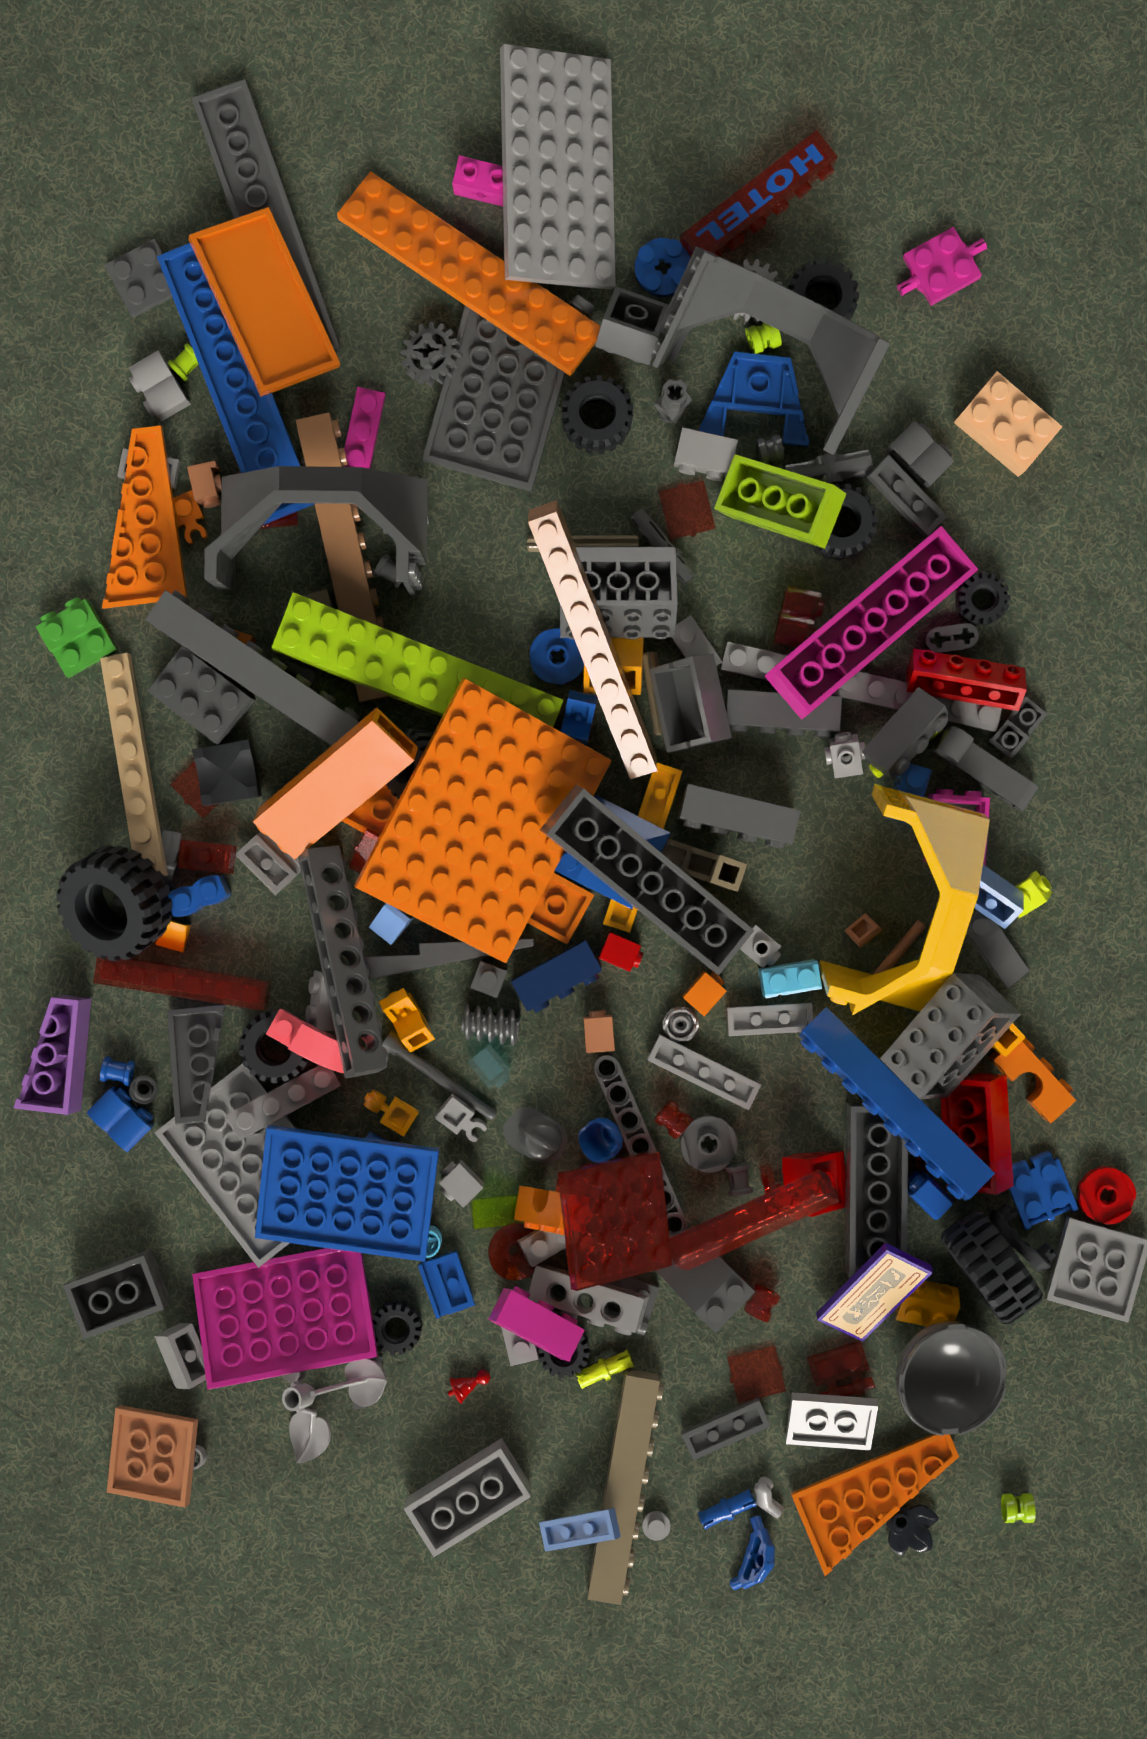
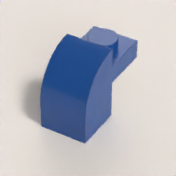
(579, 716)

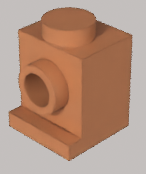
(206, 484)

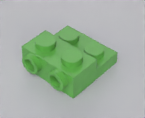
(76, 636)

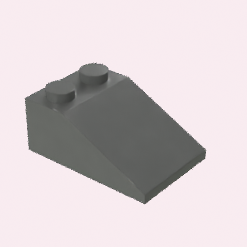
(710, 1290)

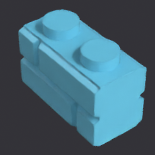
(790, 978)

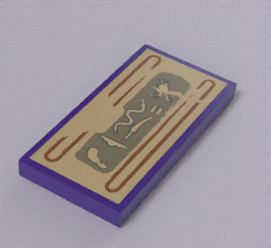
(874, 1292)

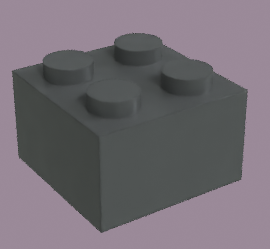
(631, 325)

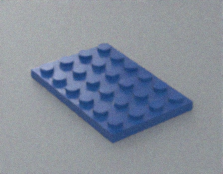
(346, 1193)

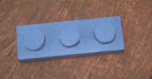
(580, 1529)

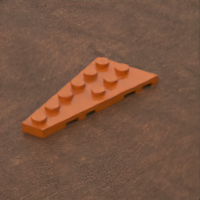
(861, 1499)

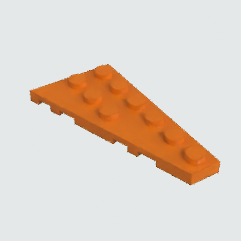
(146, 531)

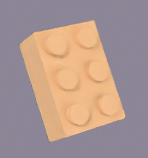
(1008, 424)

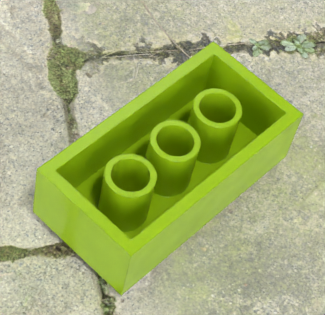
(780, 501)

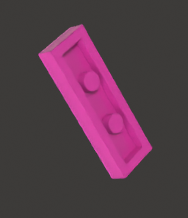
(364, 427)

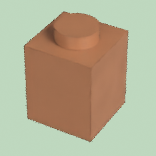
(598, 1032)

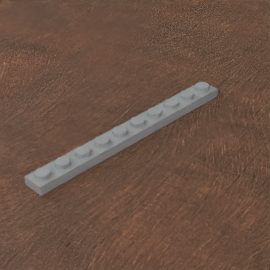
(861, 687)

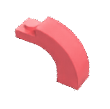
(306, 1040)

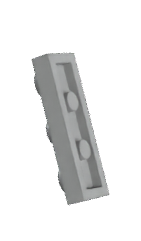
(768, 1018)

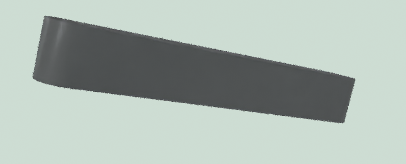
(636, 1130)

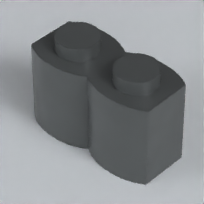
(920, 454)

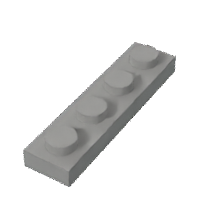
(704, 1072)
(282, 1101)

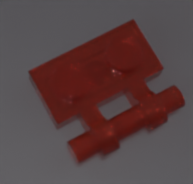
(841, 1363)

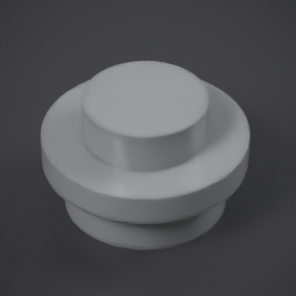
(656, 1525)

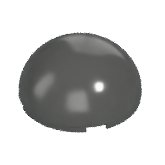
(951, 1377)

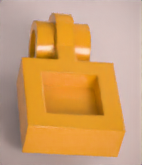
(397, 1115)

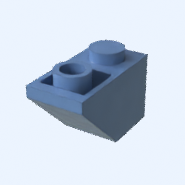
(390, 923)

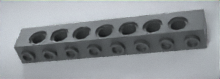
(336, 974)

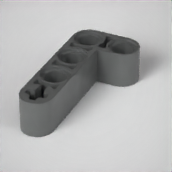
(963, 755)

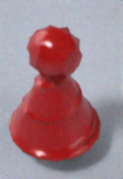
(463, 1386)

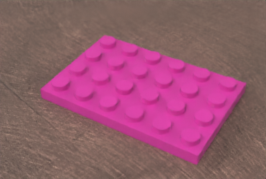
(284, 1316)

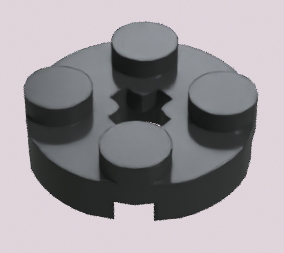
(722, 1152)

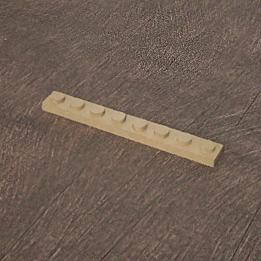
(133, 759)

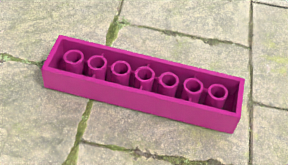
(871, 622)

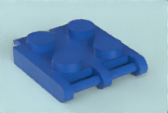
(1040, 1189)

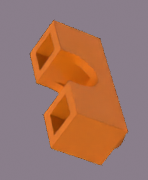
(1050, 1095)
(540, 1210)

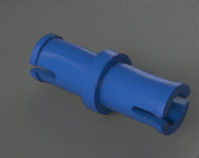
(727, 1509)

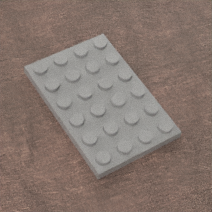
(223, 1167)

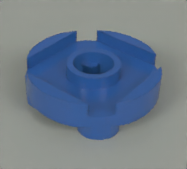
(648, 258)
(541, 658)

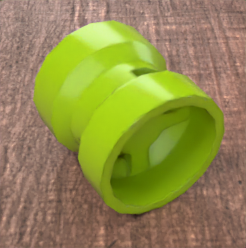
(762, 337)
(1018, 1508)

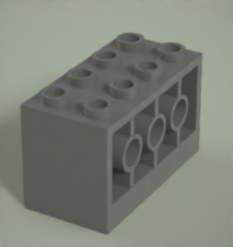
(632, 590)
(950, 1036)

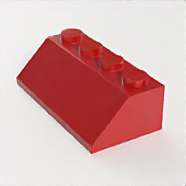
(984, 1125)

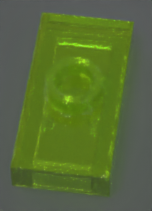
(493, 1211)

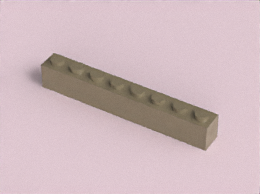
(624, 1484)

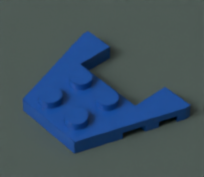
(759, 386)

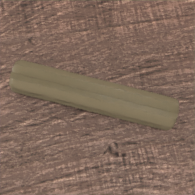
(650, 660)

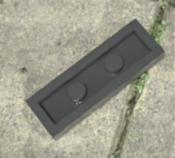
(906, 496)
(725, 1428)

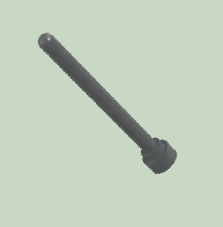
(395, 1046)

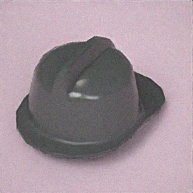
(535, 1135)

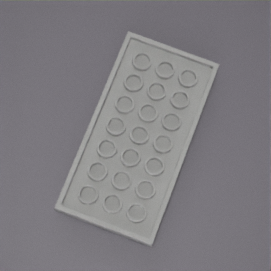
(557, 168)

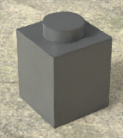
(489, 978)

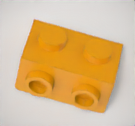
(930, 1304)

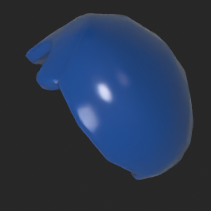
(600, 1140)

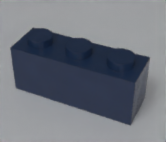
(557, 977)

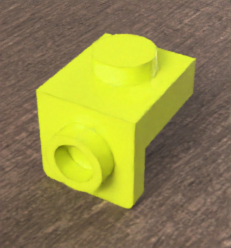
(1036, 892)

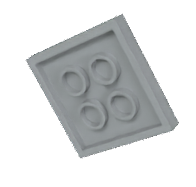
(1097, 1269)

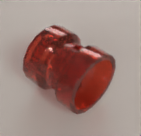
(673, 1119)
(762, 1303)

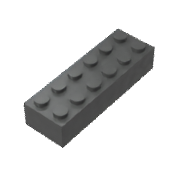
(873, 1187)

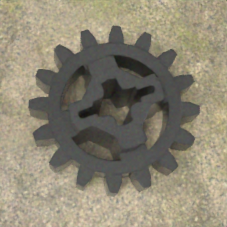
(432, 355)

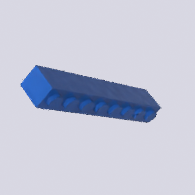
(896, 1104)

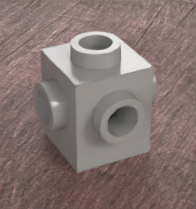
(845, 754)

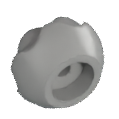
(689, 1027)

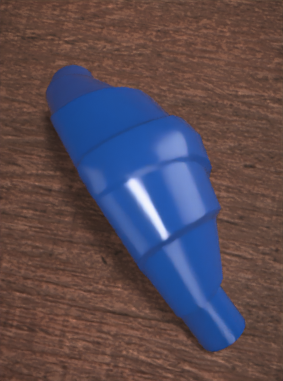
(758, 1558)

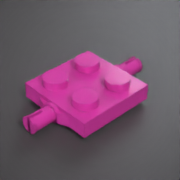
(942, 266)

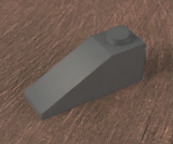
(995, 949)

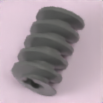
(490, 1024)

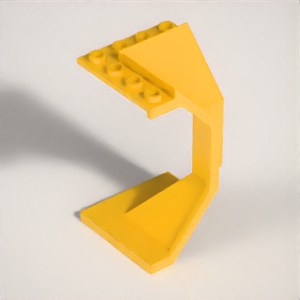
(955, 851)

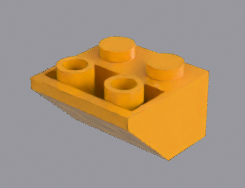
(631, 659)

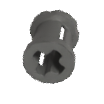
(387, 569)
(738, 1179)

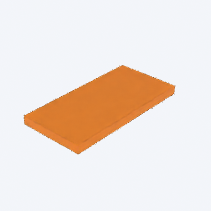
(264, 301)

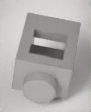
(771, 954)

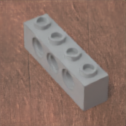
(631, 1303)

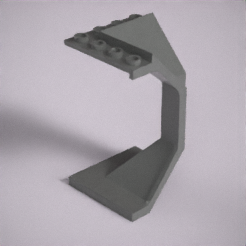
(720, 288)
(388, 498)

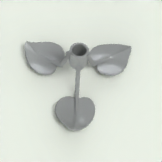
(311, 1433)

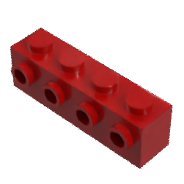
(966, 679)

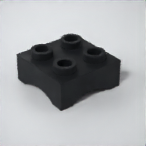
(227, 772)

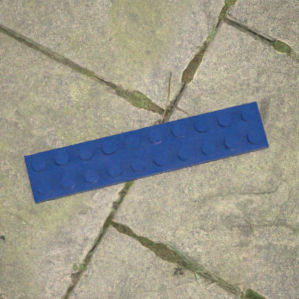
(249, 420)

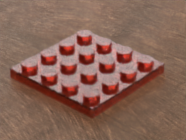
(614, 1220)

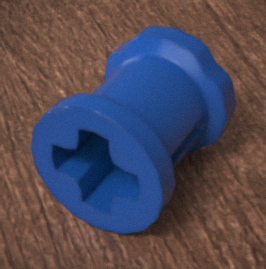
(117, 1071)

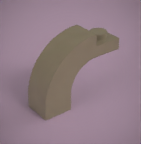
(705, 865)

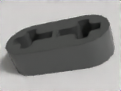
(951, 631)

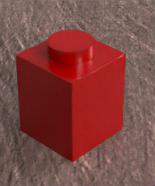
(621, 952)

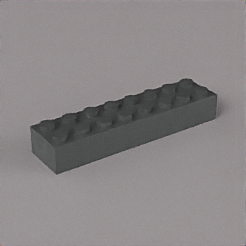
(250, 669)
(646, 879)

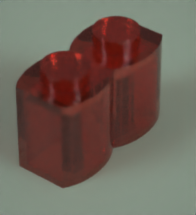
(797, 616)

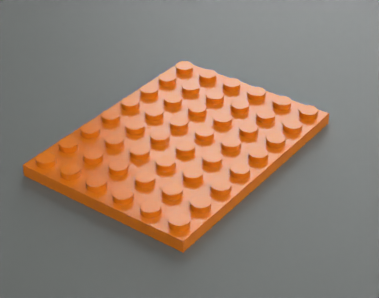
(469, 822)

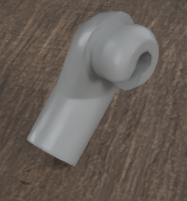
(764, 1498)

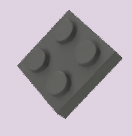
(140, 278)

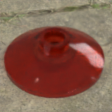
(506, 1265)

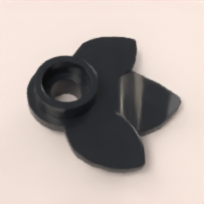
(913, 1531)

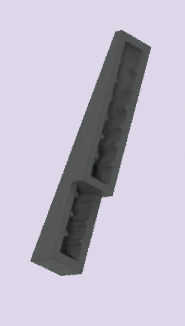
(430, 955)

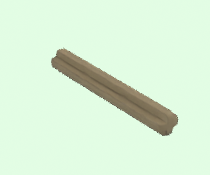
(594, 541)

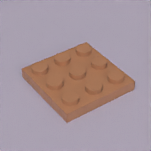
(152, 1456)

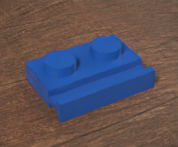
(446, 1284)

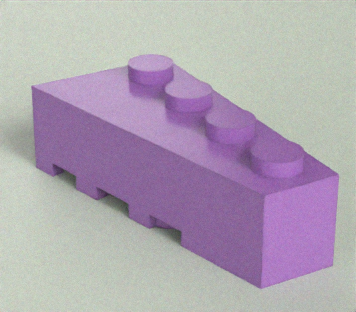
(59, 1059)

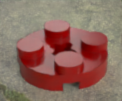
(1121, 1200)

